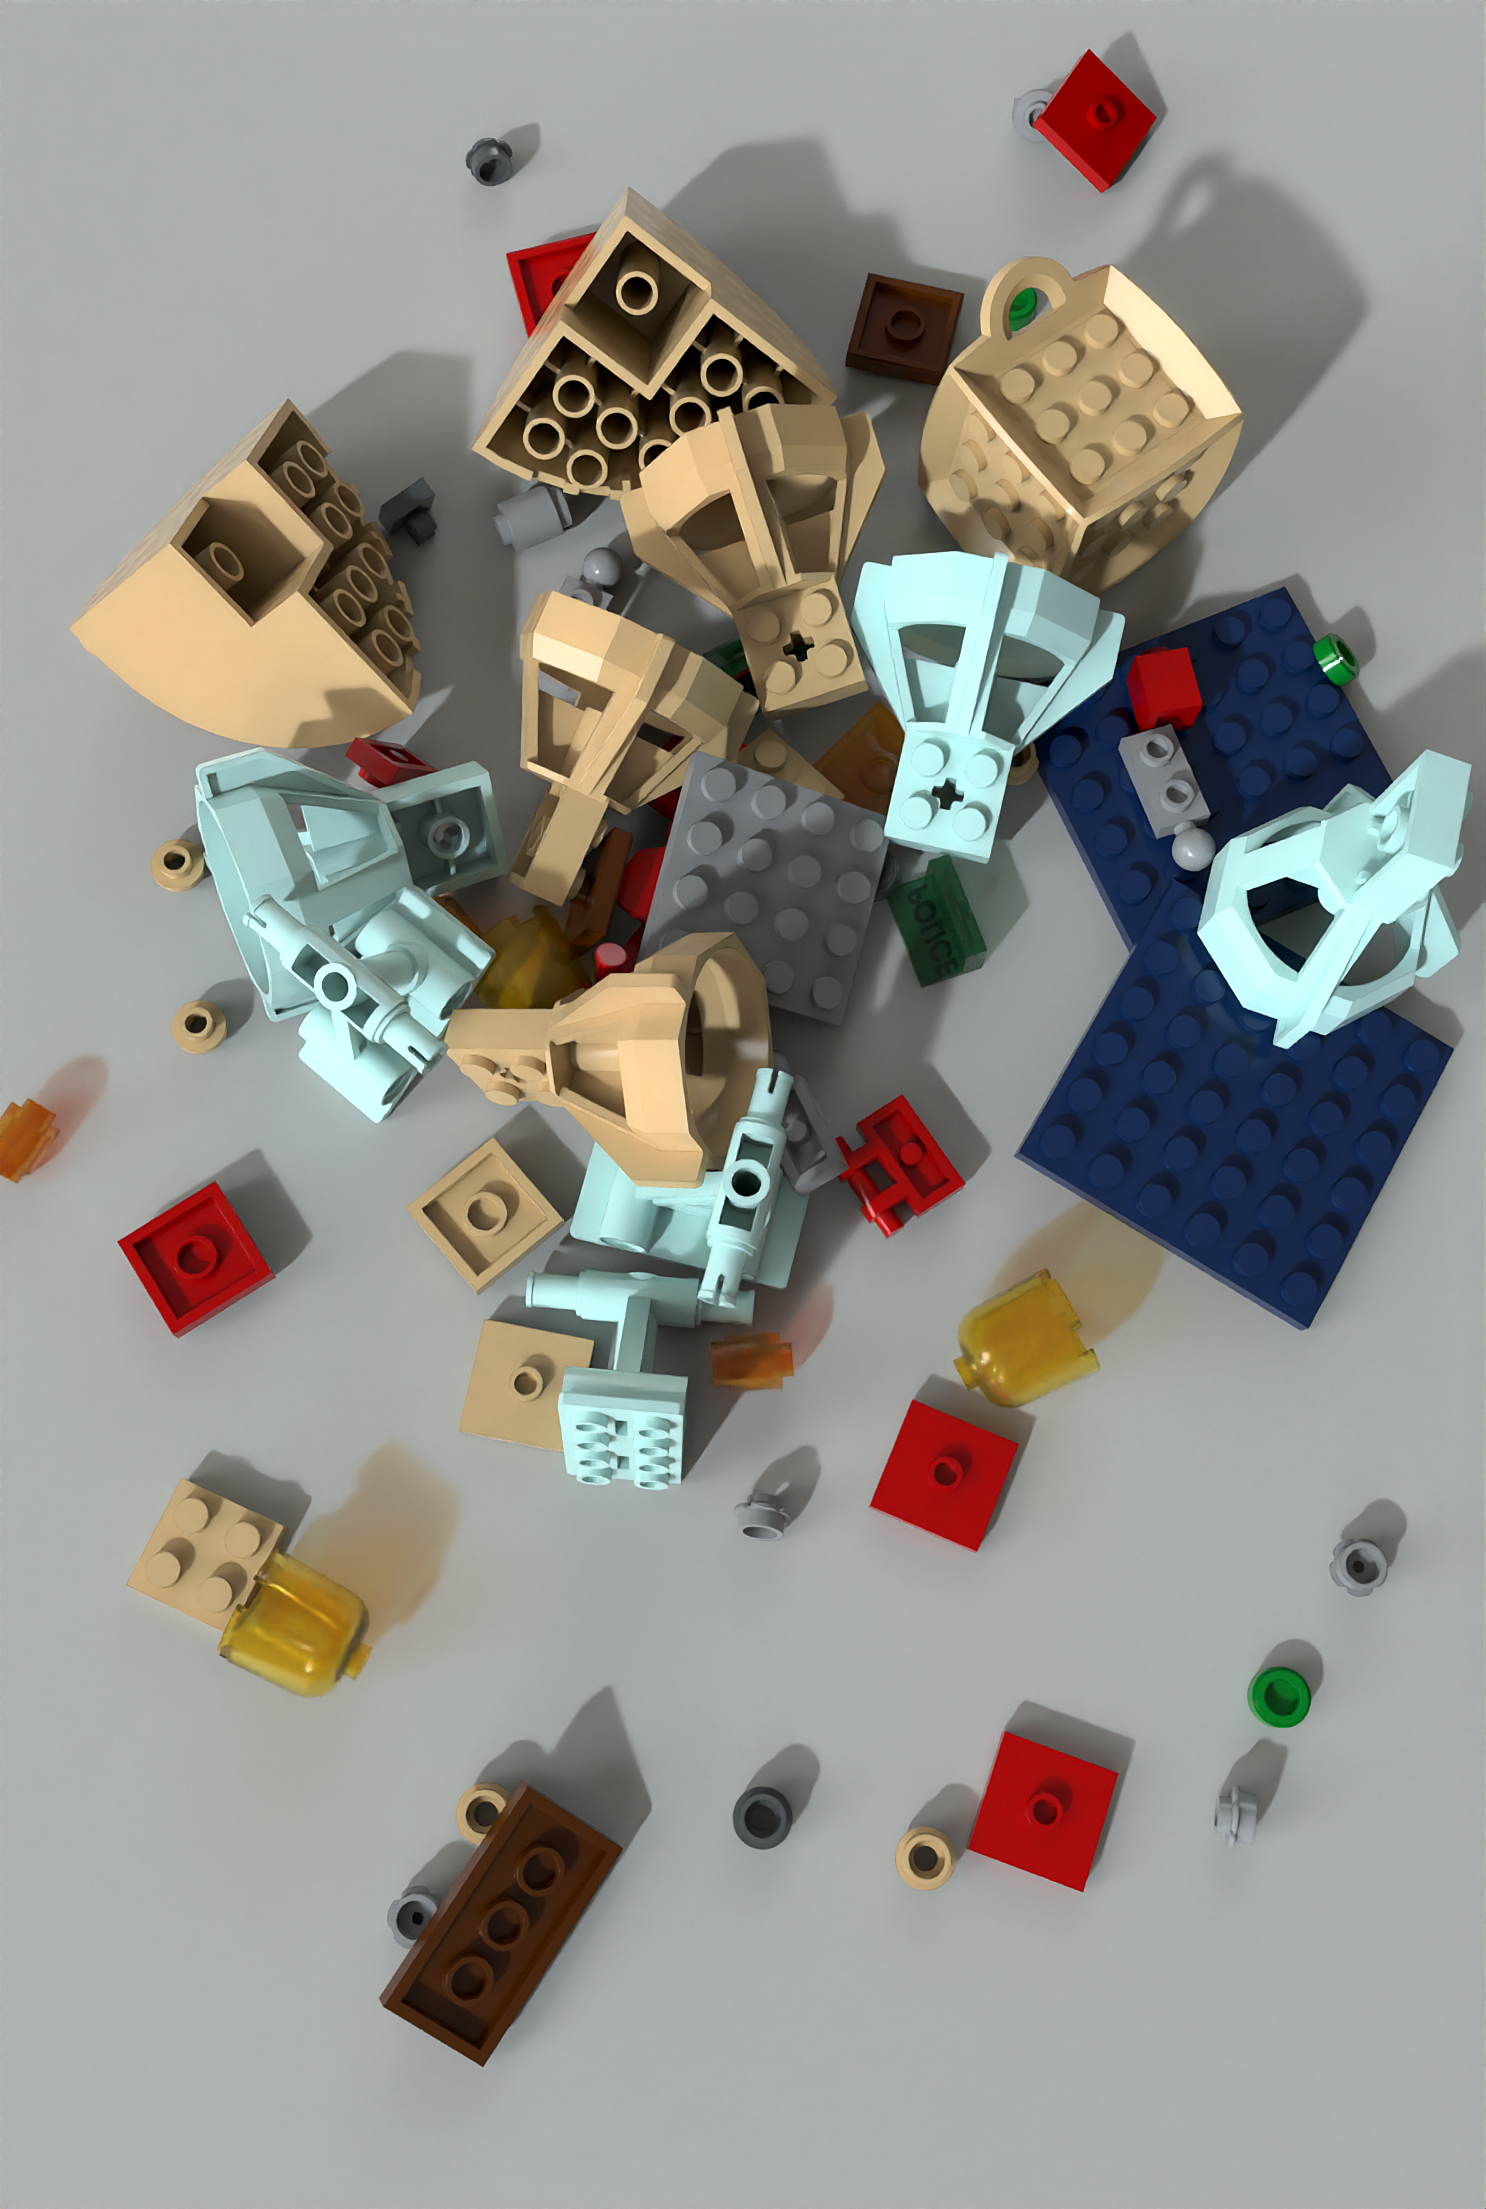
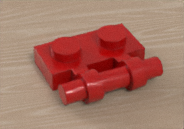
(909, 1158)

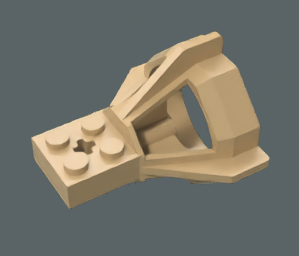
(770, 547)
(592, 747)
(621, 1057)

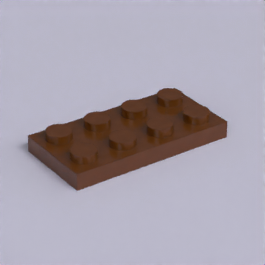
(501, 1924)

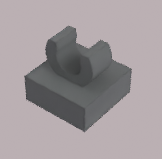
(410, 510)

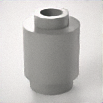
(532, 517)

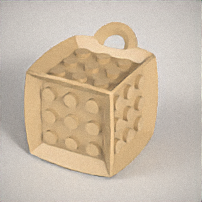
(1079, 432)

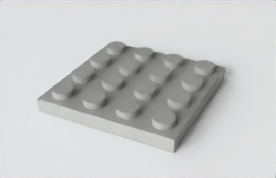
(778, 871)

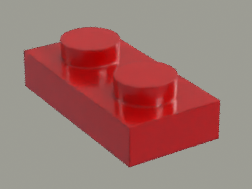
(386, 762)

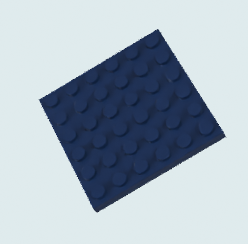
(1261, 746)
(1216, 1136)

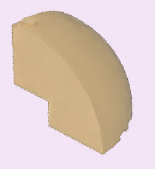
(637, 355)
(263, 602)

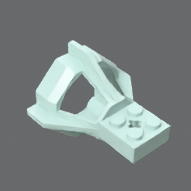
(967, 710)
(348, 860)
(1370, 868)

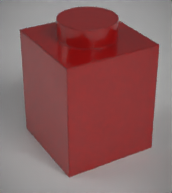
(1164, 689)

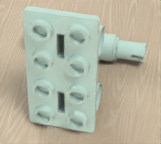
(391, 1006)
(731, 1227)
(627, 1417)

